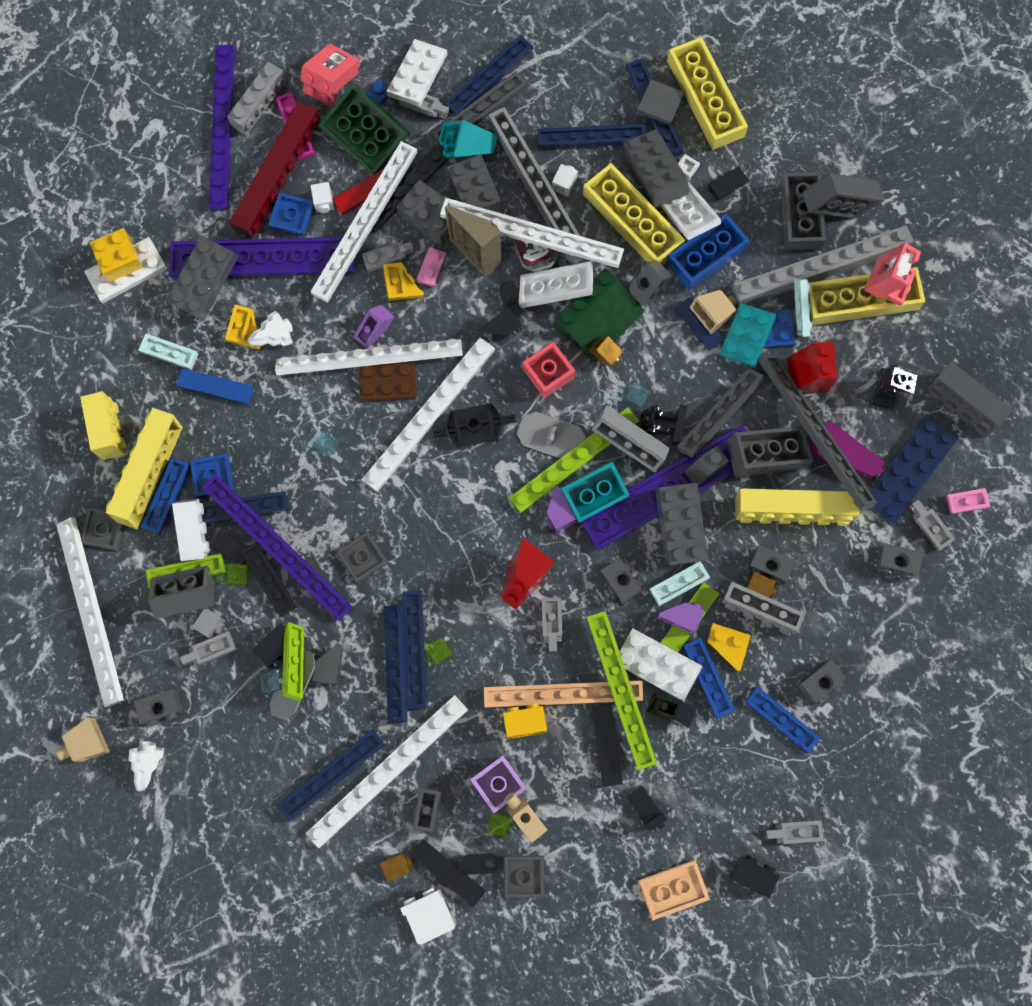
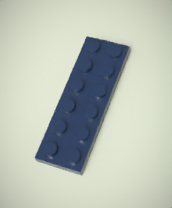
(911, 469)

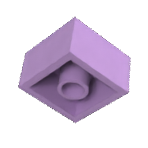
(497, 782)

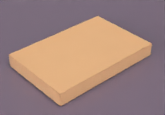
(673, 889)

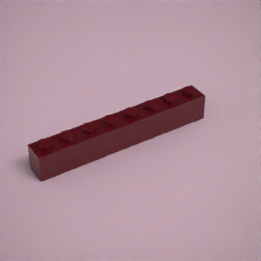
(275, 169)

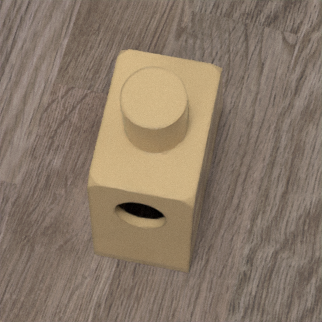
(714, 309)
(83, 742)
(524, 817)

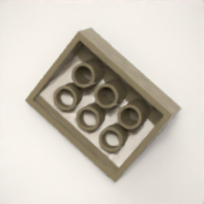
(475, 238)

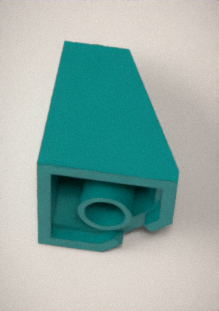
(466, 139)

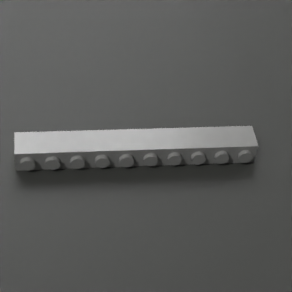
(532, 176)
(819, 266)

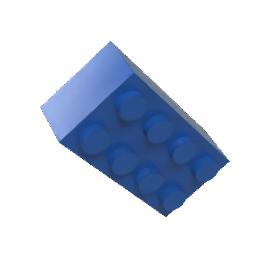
(707, 253)

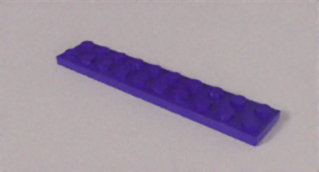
(267, 256)
(641, 505)

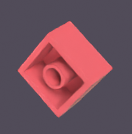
(548, 370)

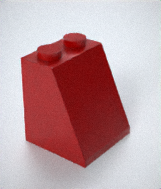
(814, 367)
(524, 573)

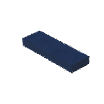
(709, 340)

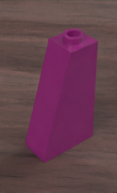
(862, 459)

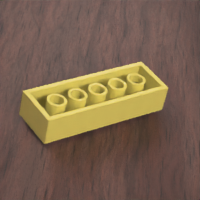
(707, 93)
(632, 215)
(847, 300)
(144, 468)
(795, 506)

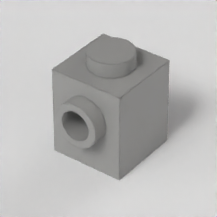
(209, 623)

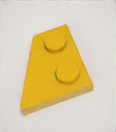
(399, 283)
(241, 326)
(729, 644)

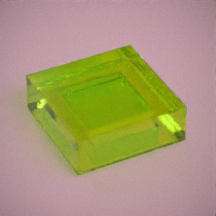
(237, 573)
(438, 651)
(498, 825)

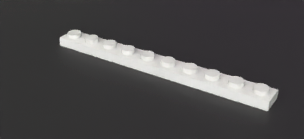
(363, 222)
(544, 236)
(368, 357)
(428, 414)
(90, 612)
(386, 772)

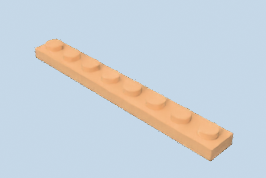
(554, 694)

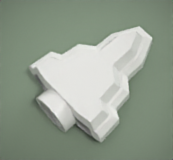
(272, 332)
(144, 762)

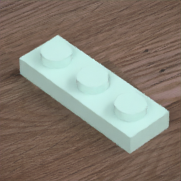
(802, 307)
(168, 351)
(679, 583)

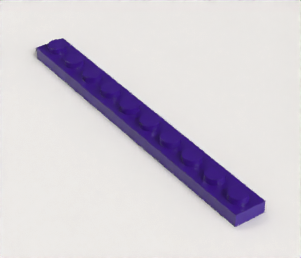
(221, 128)
(277, 547)

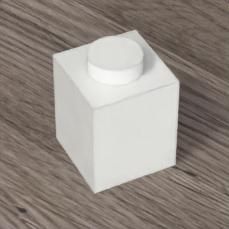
(564, 180)
(322, 197)

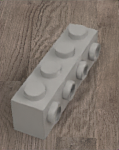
(257, 98)
(630, 439)
(763, 608)

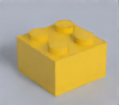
(116, 255)
(525, 722)

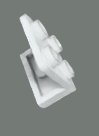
(428, 916)

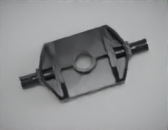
(461, 434)

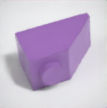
(373, 326)
(559, 512)
(683, 616)

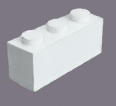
(190, 529)

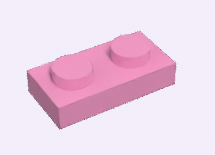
(431, 267)
(968, 501)

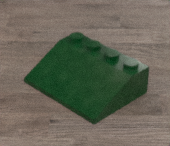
(364, 128)
(603, 313)

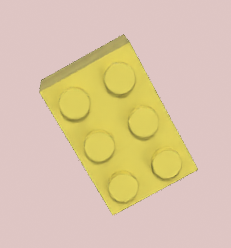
(103, 425)

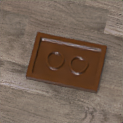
(387, 382)

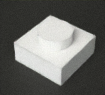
(688, 166)

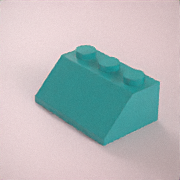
(594, 491)

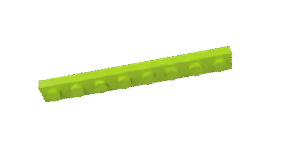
(563, 468)
(621, 691)

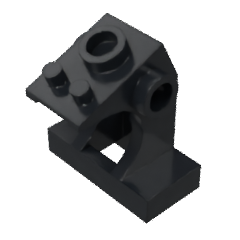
(890, 382)
(675, 422)

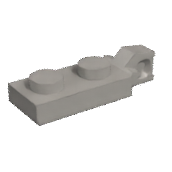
(430, 107)
(388, 254)
(931, 525)
(552, 622)
(209, 649)
(796, 832)

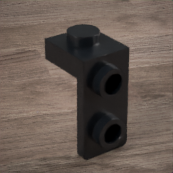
(646, 809)

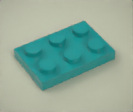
(748, 335)

